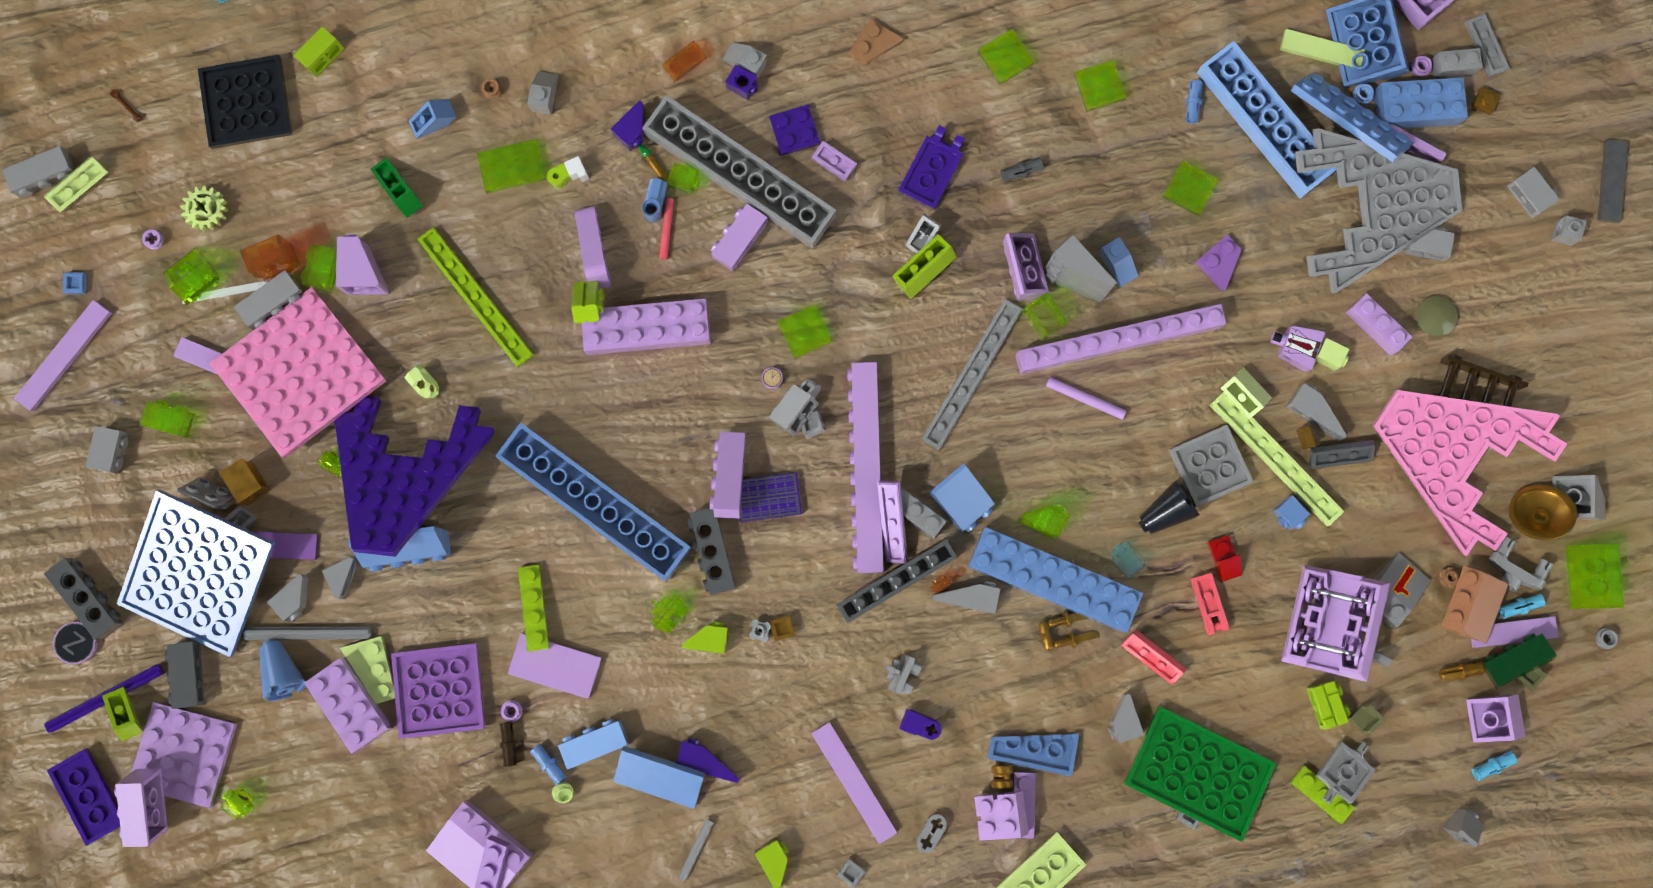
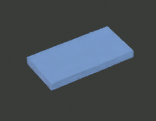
(658, 777)

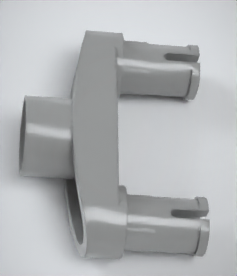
(1514, 575)

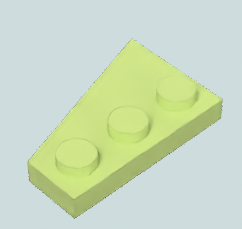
(372, 667)

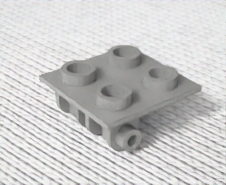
(207, 493)

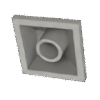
(1585, 494)

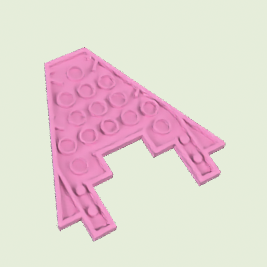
(1443, 441)

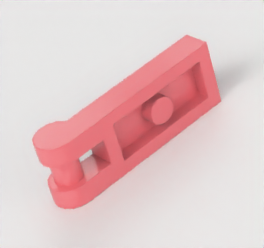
(1209, 603)

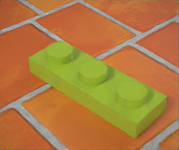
(1315, 790)

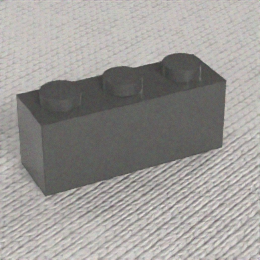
(185, 675)

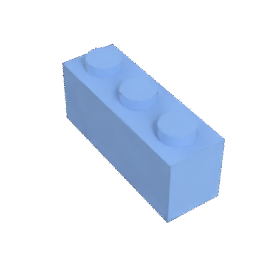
(593, 743)

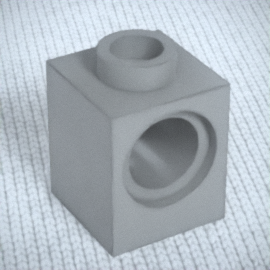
(1568, 230)

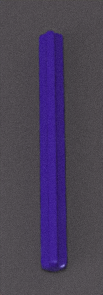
(97, 701)

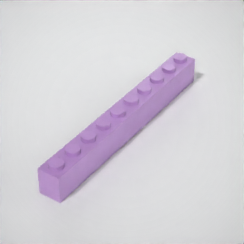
(1120, 339)
(866, 467)

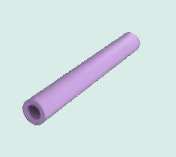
(1086, 398)

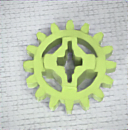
(195, 212)

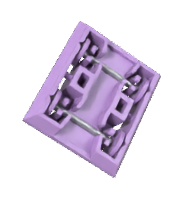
(1335, 622)

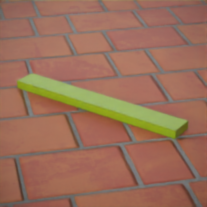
(475, 297)

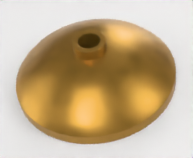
(1543, 503)

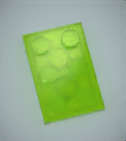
(511, 166)

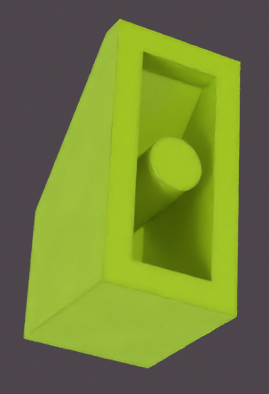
(709, 639)
(122, 714)
(773, 861)

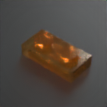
(684, 61)

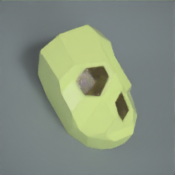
(423, 382)

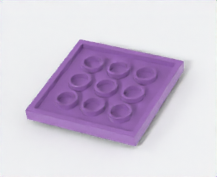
(438, 691)

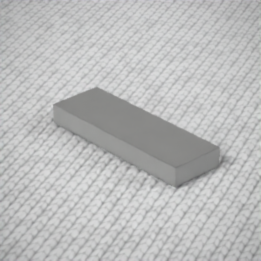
(1485, 39)

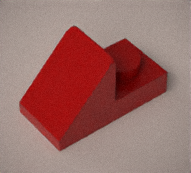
(1224, 558)

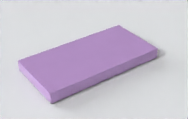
(556, 667)

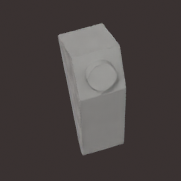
(1315, 409)
(976, 597)

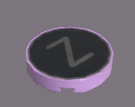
(74, 643)

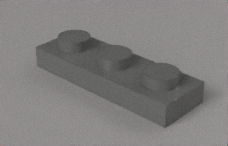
(1341, 454)

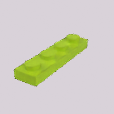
(533, 608)

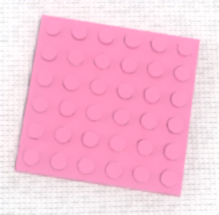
(297, 373)

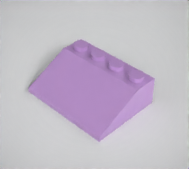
(463, 842)

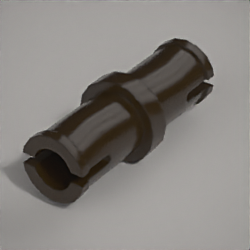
(508, 744)

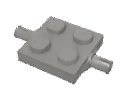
(1345, 772)

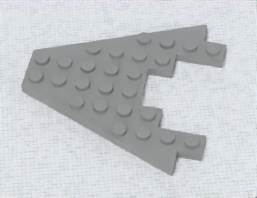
(1396, 203)

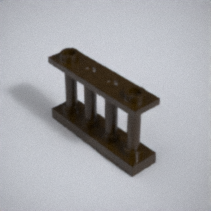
(1455, 362)

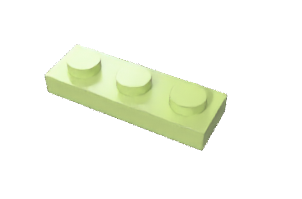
(76, 183)

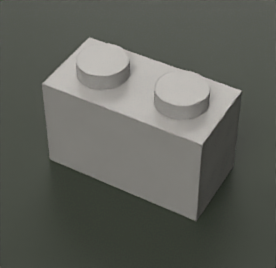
(1456, 63)
(1533, 192)
(107, 450)

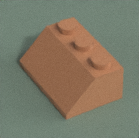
(1474, 605)

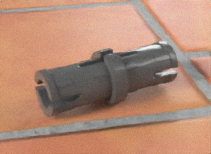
(1021, 169)

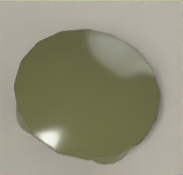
(1436, 316)

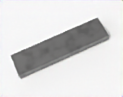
(1612, 181)

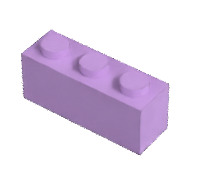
(739, 237)
(1378, 324)

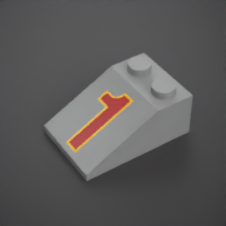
(1405, 589)

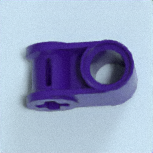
(916, 723)

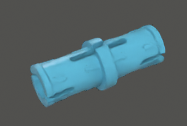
(1534, 602)
(1494, 766)

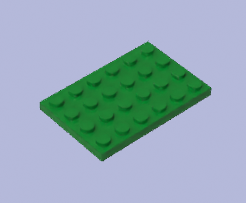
(1200, 773)

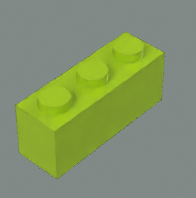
(924, 266)

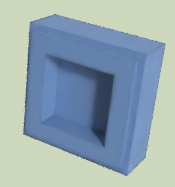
(74, 283)

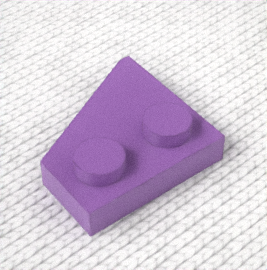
(1220, 262)

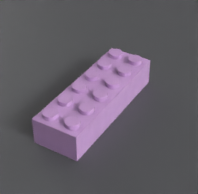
(648, 327)

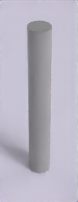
(696, 849)

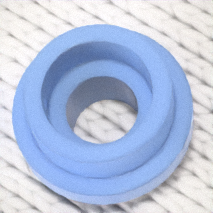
(1367, 89)

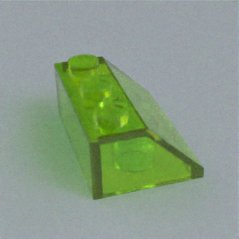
(1594, 576)

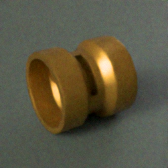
(1002, 771)

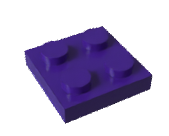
(794, 130)

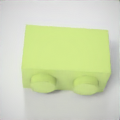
(1246, 393)

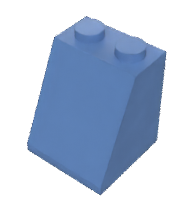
(962, 499)

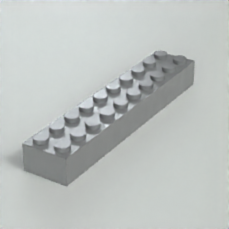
(739, 171)

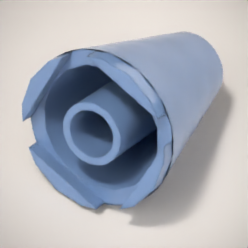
(278, 672)

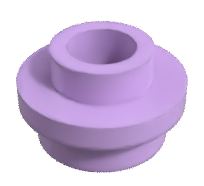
(1423, 60)
(505, 711)

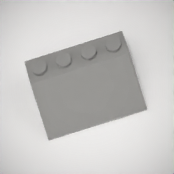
(1078, 271)

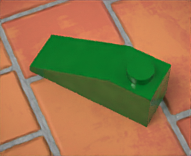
(396, 187)

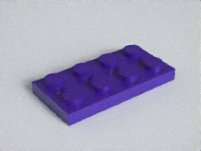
(86, 796)

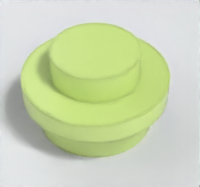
(562, 792)

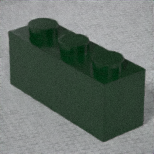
(1518, 660)

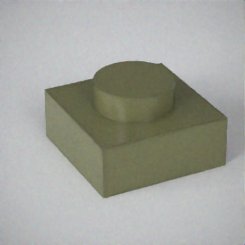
(1533, 679)

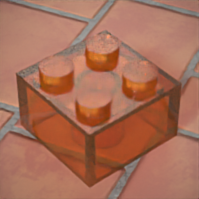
(270, 258)

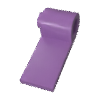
(292, 545)

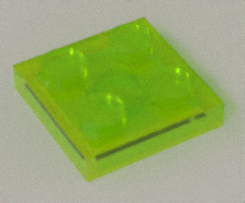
(1006, 56)
(1100, 86)
(1190, 188)
(804, 331)

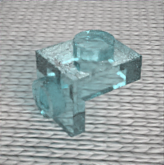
(1127, 559)

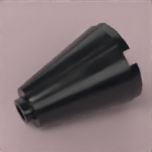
(1168, 510)

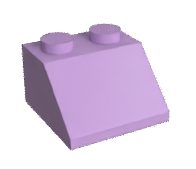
(1496, 718)

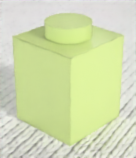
(1332, 354)

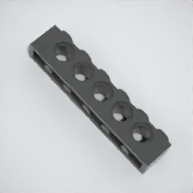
(896, 581)

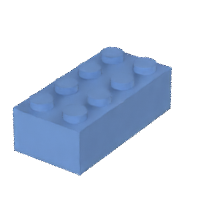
(1421, 102)

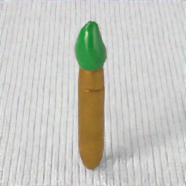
(646, 153)

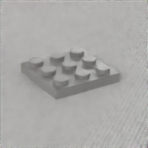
(1211, 466)

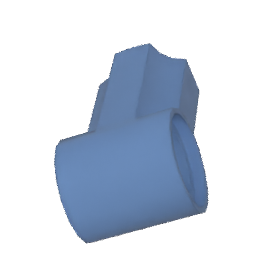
(654, 198)

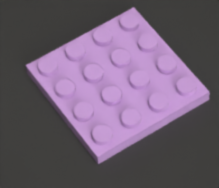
(188, 751)

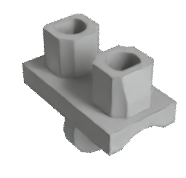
(899, 673)

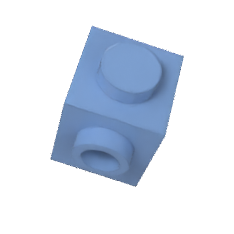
(1291, 513)

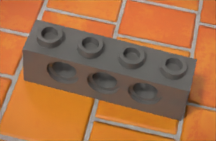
(60, 578)
(726, 581)

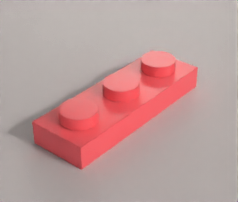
(1153, 657)

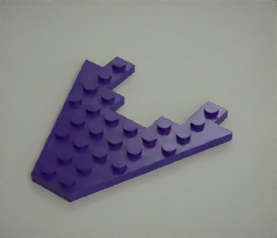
(396, 493)

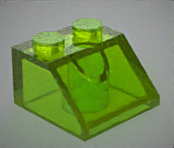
(191, 276)
(1046, 520)

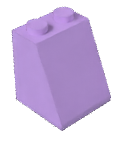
(357, 268)

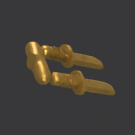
(1072, 639)

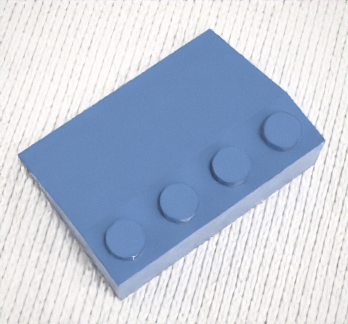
(1370, 27)
(423, 545)

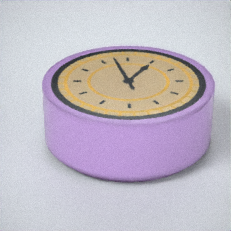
(772, 378)

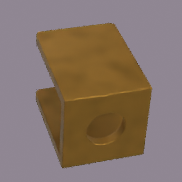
(244, 481)

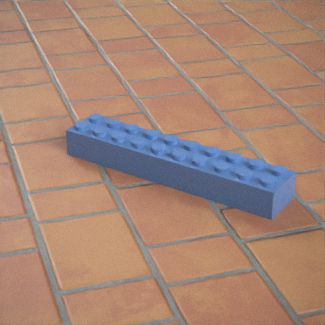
(593, 502)

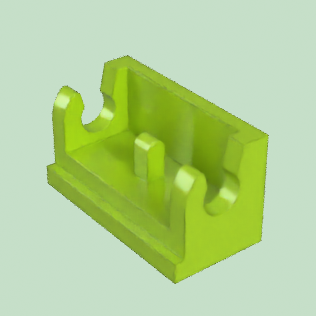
(319, 51)

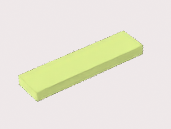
(1319, 48)

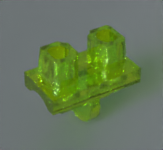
(661, 620)

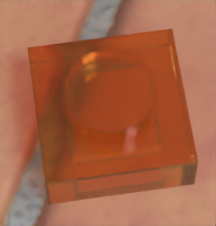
(940, 584)

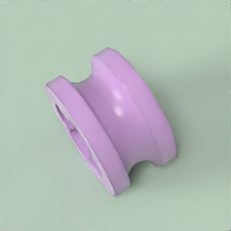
(147, 235)

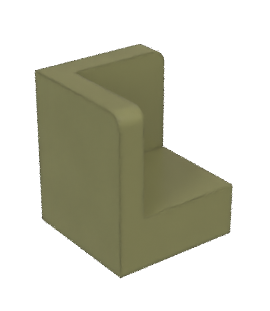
(1366, 718)

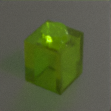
(683, 178)

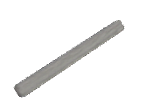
(306, 633)

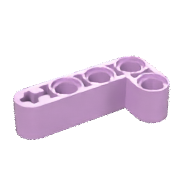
(592, 246)

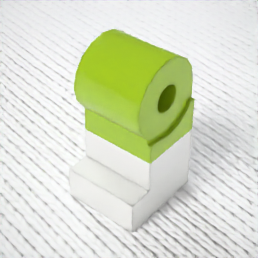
(567, 172)

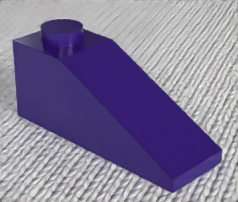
(700, 758)

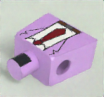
(1298, 346)

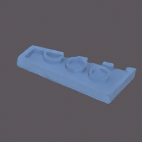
(1038, 752)

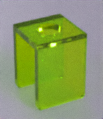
(1054, 309)

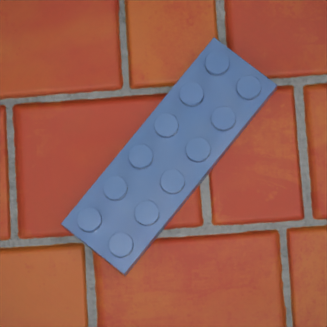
(1352, 116)

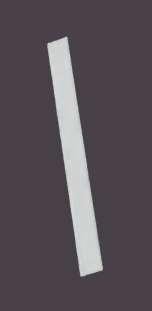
(230, 291)

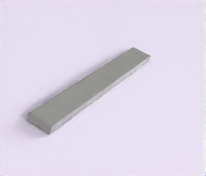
(971, 374)

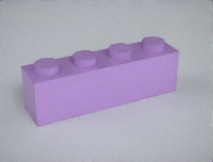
(729, 475)

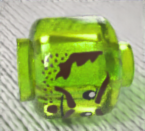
(237, 803)

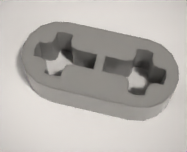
(935, 836)

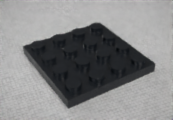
(244, 101)

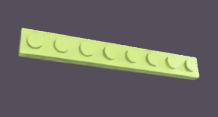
(1277, 459)

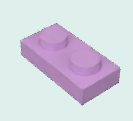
(834, 161)

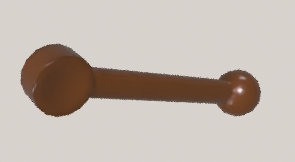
(115, 94)

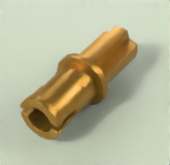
(1461, 671)

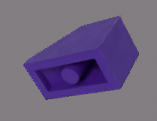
(629, 127)

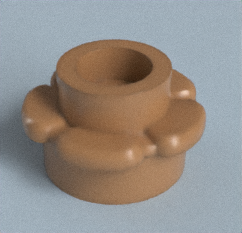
(487, 84)
(1445, 581)

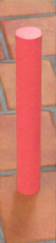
(666, 229)

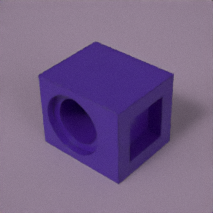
(738, 74)

